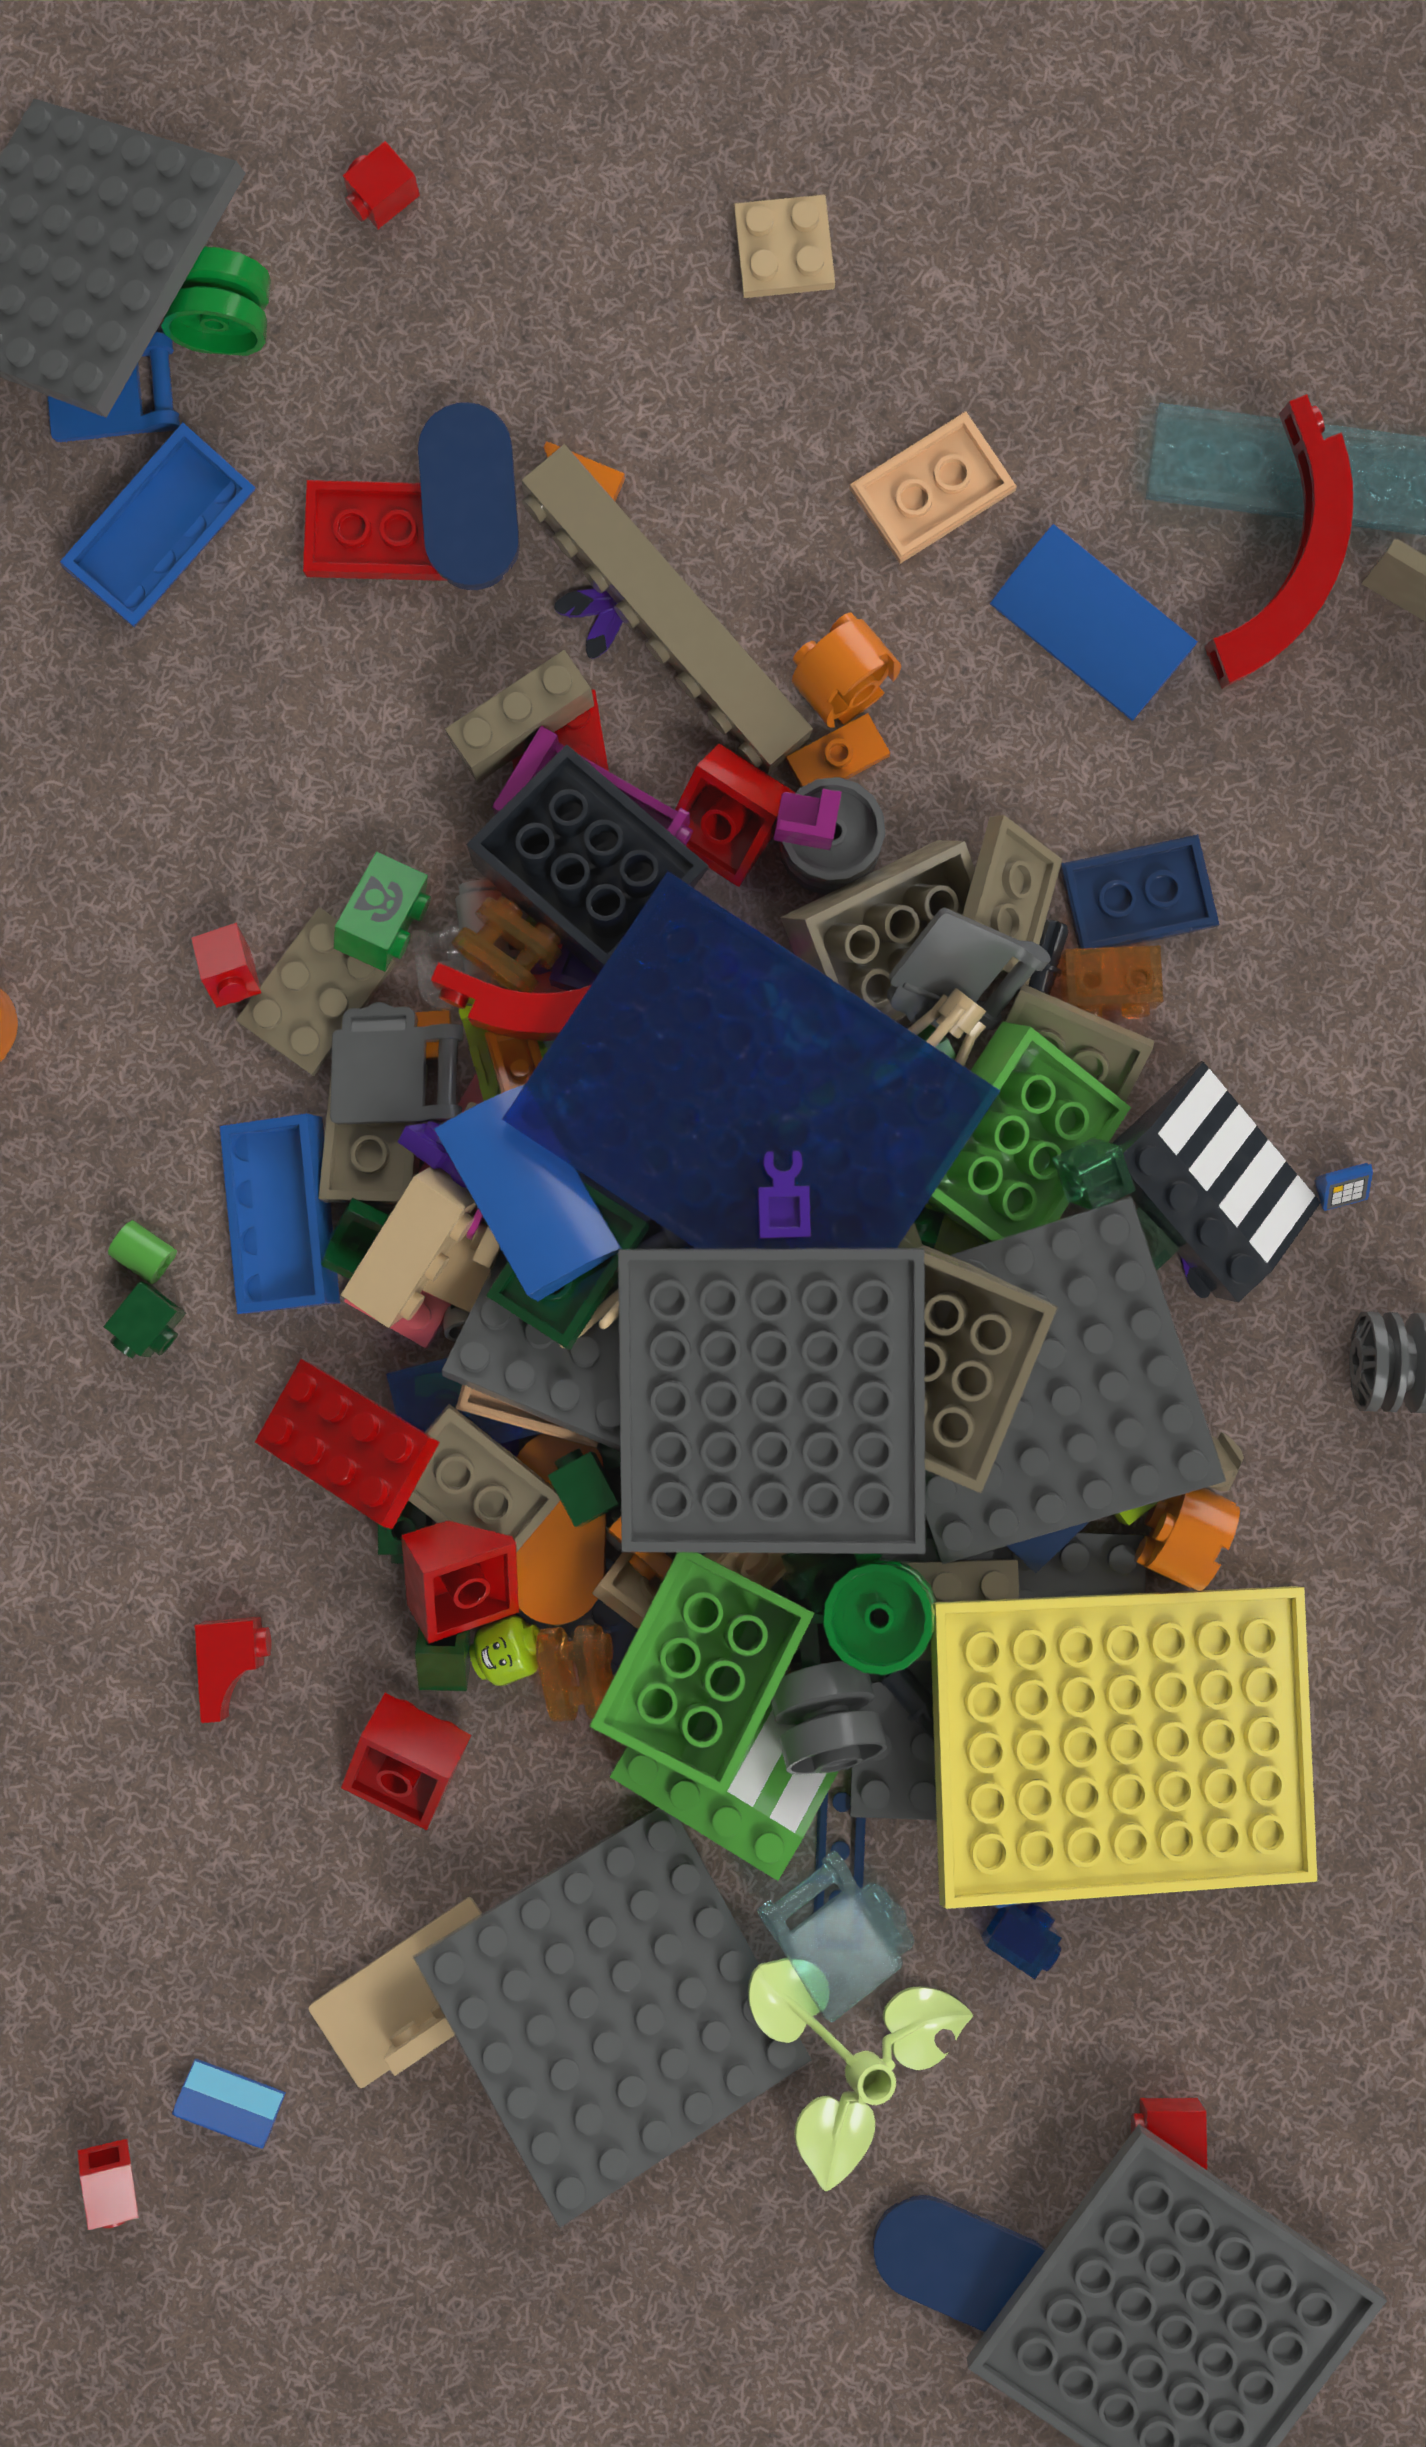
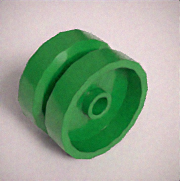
(221, 305)
(893, 1643)

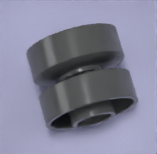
(828, 1719)

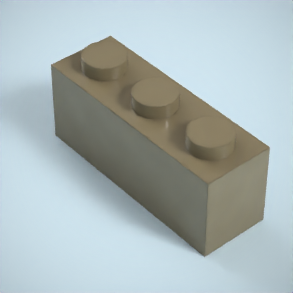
(509, 721)

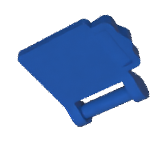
(126, 415)

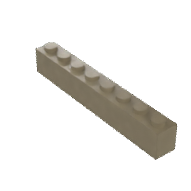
(664, 609)

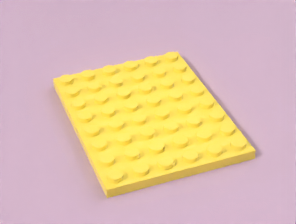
(1121, 1745)

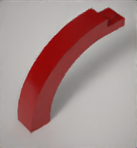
(1320, 554)
(505, 1010)

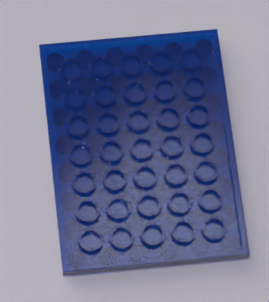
(730, 1047)

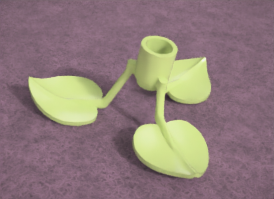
(838, 2133)

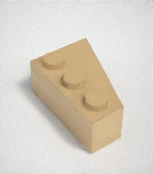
(411, 1247)

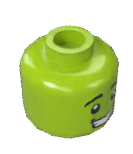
(505, 1650)

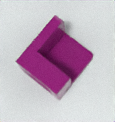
(808, 819)

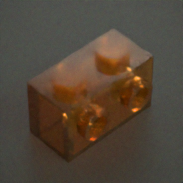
(1113, 979)

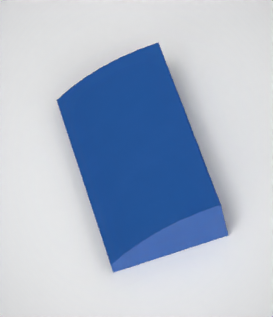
(172, 502)
(1093, 622)
(527, 1198)
(277, 1214)

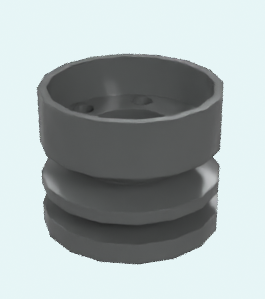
(1388, 1362)

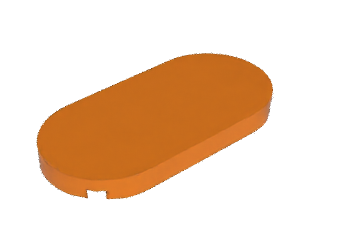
(559, 1562)

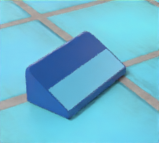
(229, 2103)

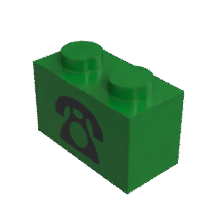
(381, 912)

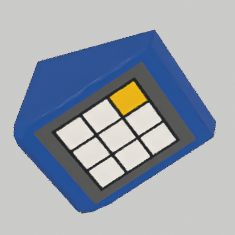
(1344, 1186)

